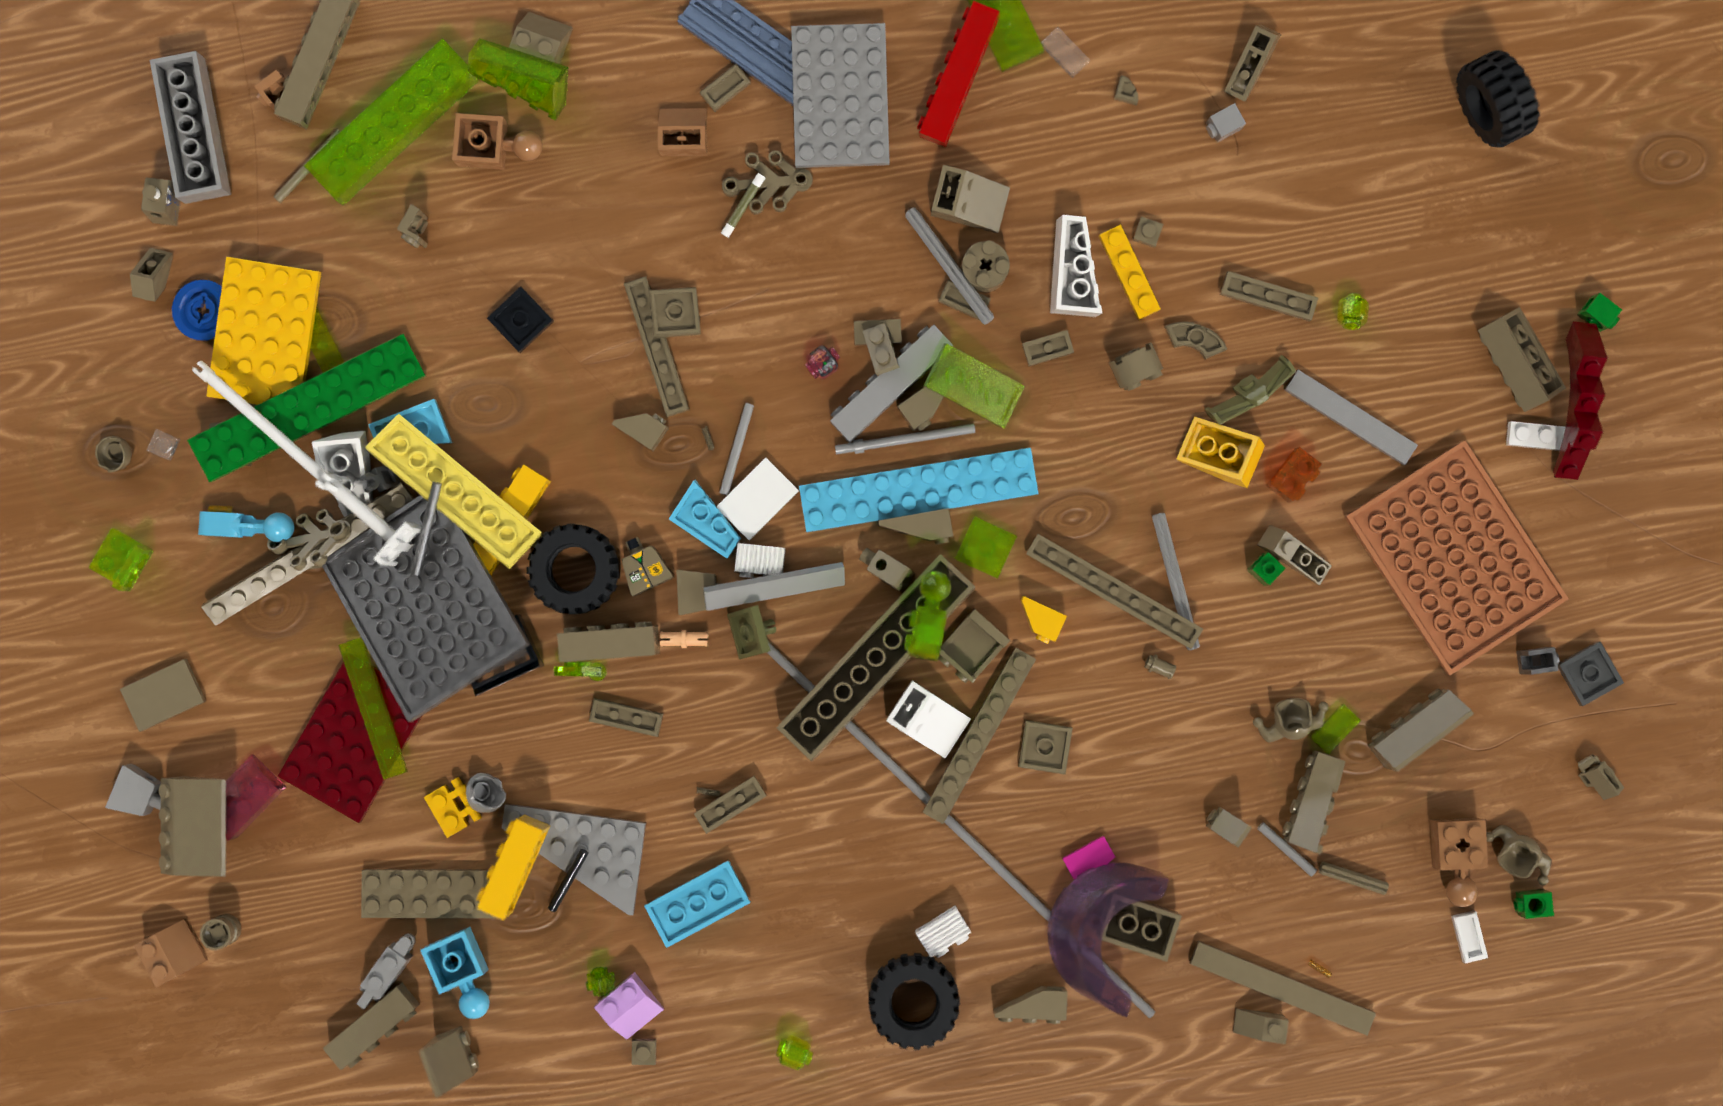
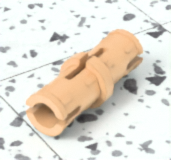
(684, 639)

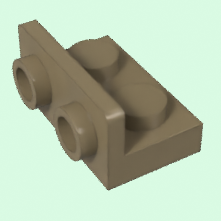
(413, 224)

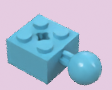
(449, 974)

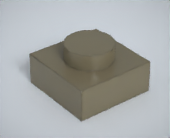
(1148, 232)
(644, 1051)

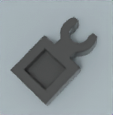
(380, 478)

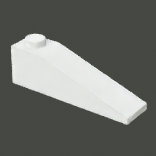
(347, 458)

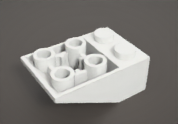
(928, 719)

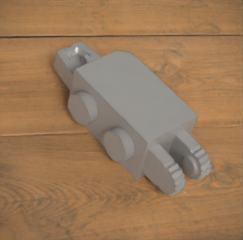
(386, 970)

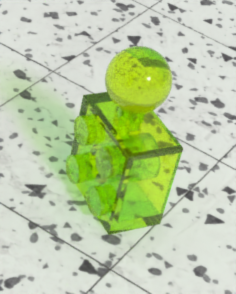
(928, 621)

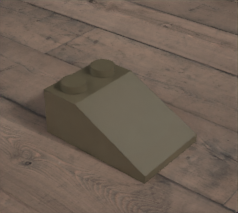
(449, 1060)

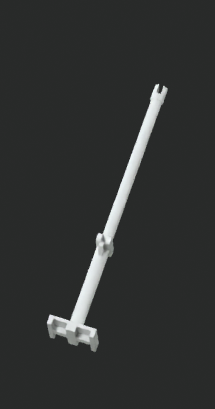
(396, 540)

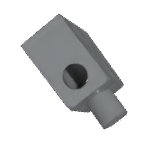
(135, 792)

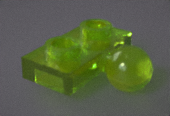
(595, 671)

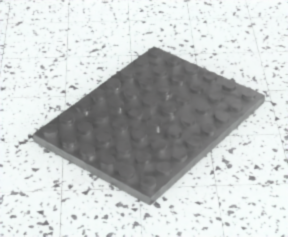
(431, 628)

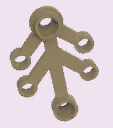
(771, 183)
(337, 533)

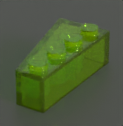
(521, 75)

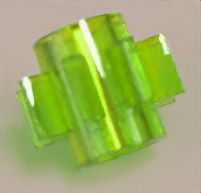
(600, 981)

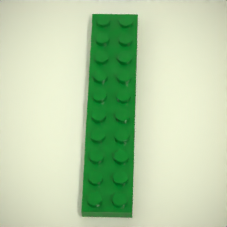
(308, 407)

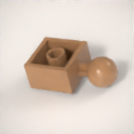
(492, 152)
(1470, 855)

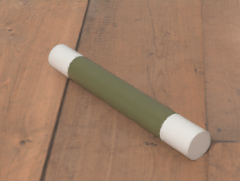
(743, 204)

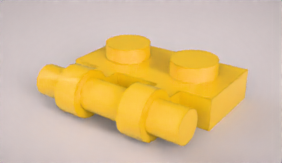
(446, 809)

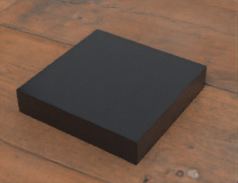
(520, 319)

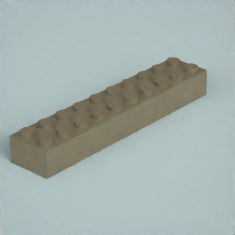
(865, 667)

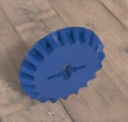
(186, 307)

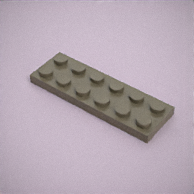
(422, 893)

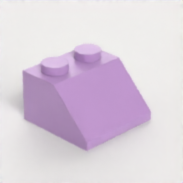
(629, 1006)

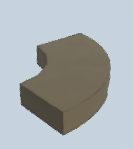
(1196, 337)

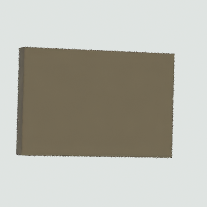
(163, 695)

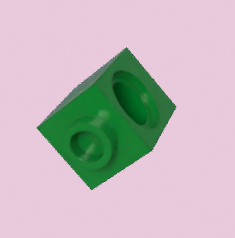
(1600, 312)
(1266, 569)
(1543, 906)

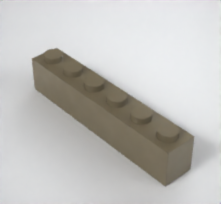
(315, 61)

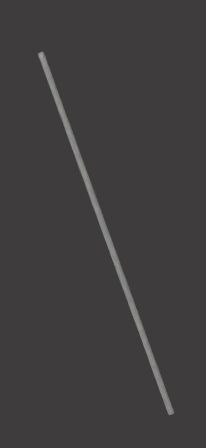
(951, 822)

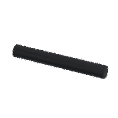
(568, 880)

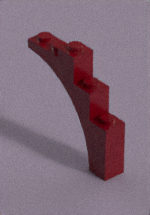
(1586, 395)

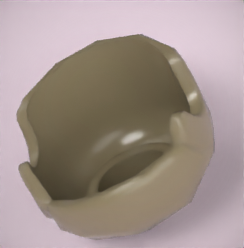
(113, 453)

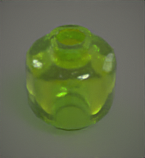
(1352, 311)
(794, 1052)

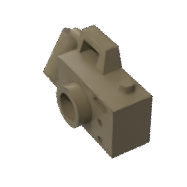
(1600, 777)

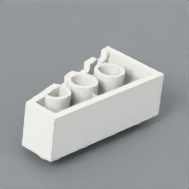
(1073, 276)

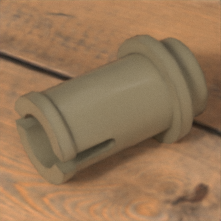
(1160, 666)

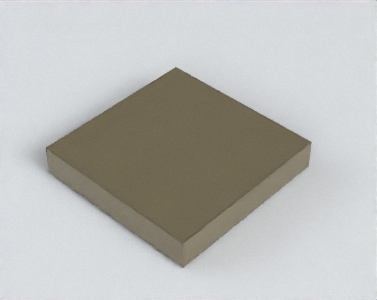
(674, 312)
(1045, 747)

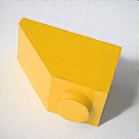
(1043, 620)

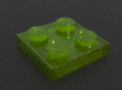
(985, 547)

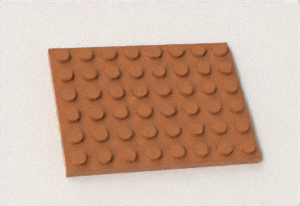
(1456, 558)

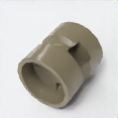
(220, 931)

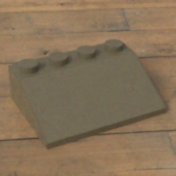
(193, 826)

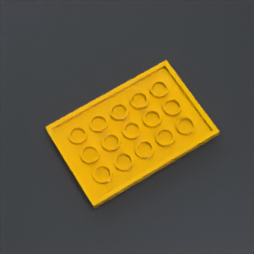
(264, 328)

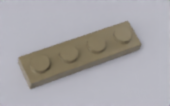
(1269, 296)

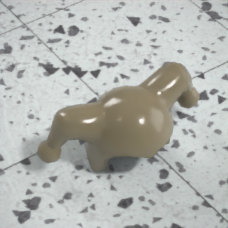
(1292, 720)
(1520, 854)

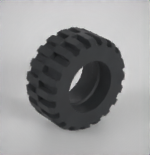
(1497, 98)
(542, 562)
(914, 1033)

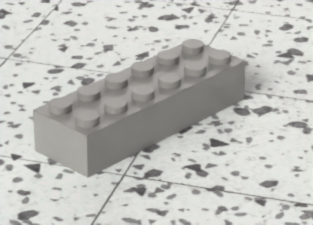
(190, 127)

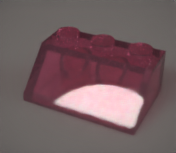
(248, 795)

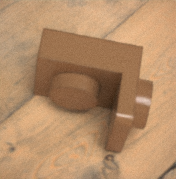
(270, 86)

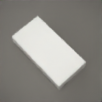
(1469, 937)

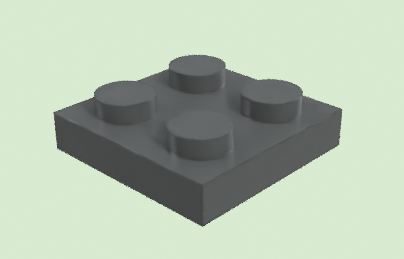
(1590, 673)

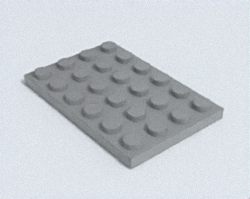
(840, 95)

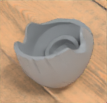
(485, 793)

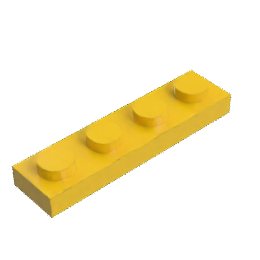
(1129, 272)

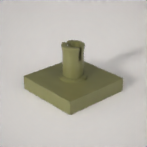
(750, 632)

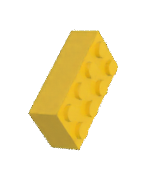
(513, 866)

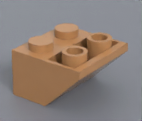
(682, 132)

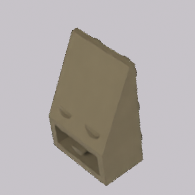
(969, 199)

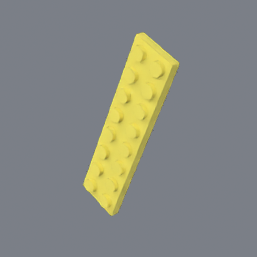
(461, 496)

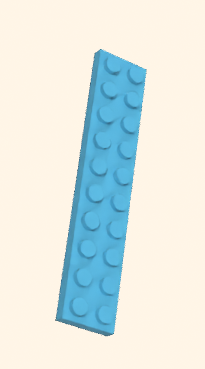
(918, 489)

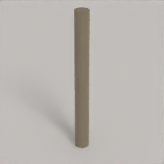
(299, 175)

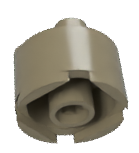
(987, 253)
(1136, 366)

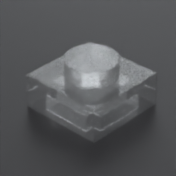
(163, 444)

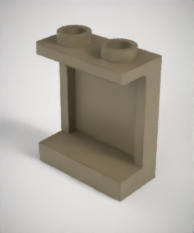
(972, 646)

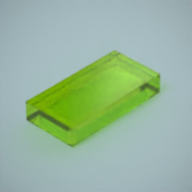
(1335, 728)

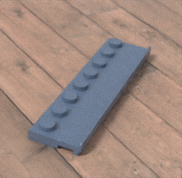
(743, 41)

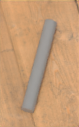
(1287, 849)

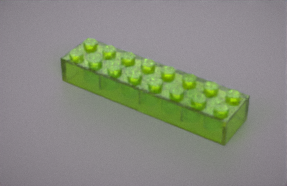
(391, 122)

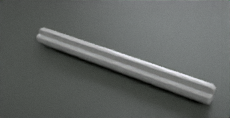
(949, 265)
(1172, 569)

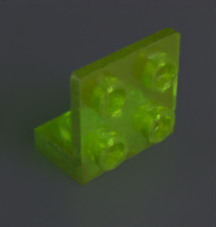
(121, 559)

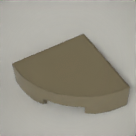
(1126, 91)

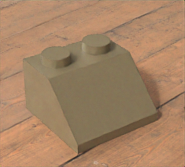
(541, 37)

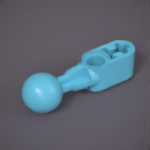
(275, 526)

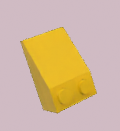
(1221, 451)

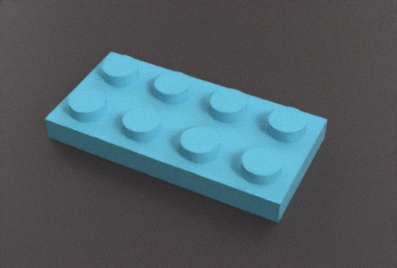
(697, 903)

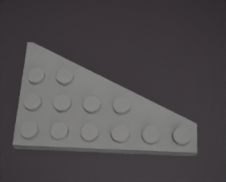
(612, 846)

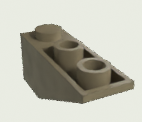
(1294, 554)
(1041, 1003)

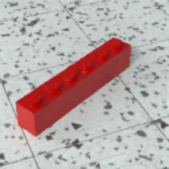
(959, 73)

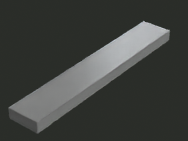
(1351, 417)
(774, 586)

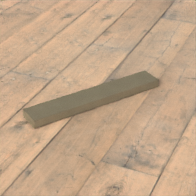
(656, 350)

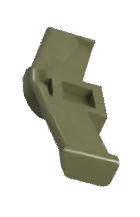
(1252, 392)

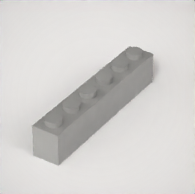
(888, 387)

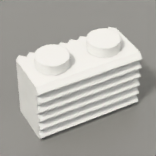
(759, 560)
(943, 932)

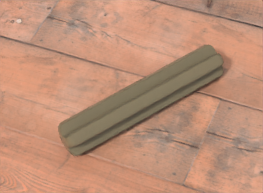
(1353, 878)

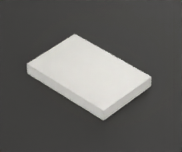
(757, 499)

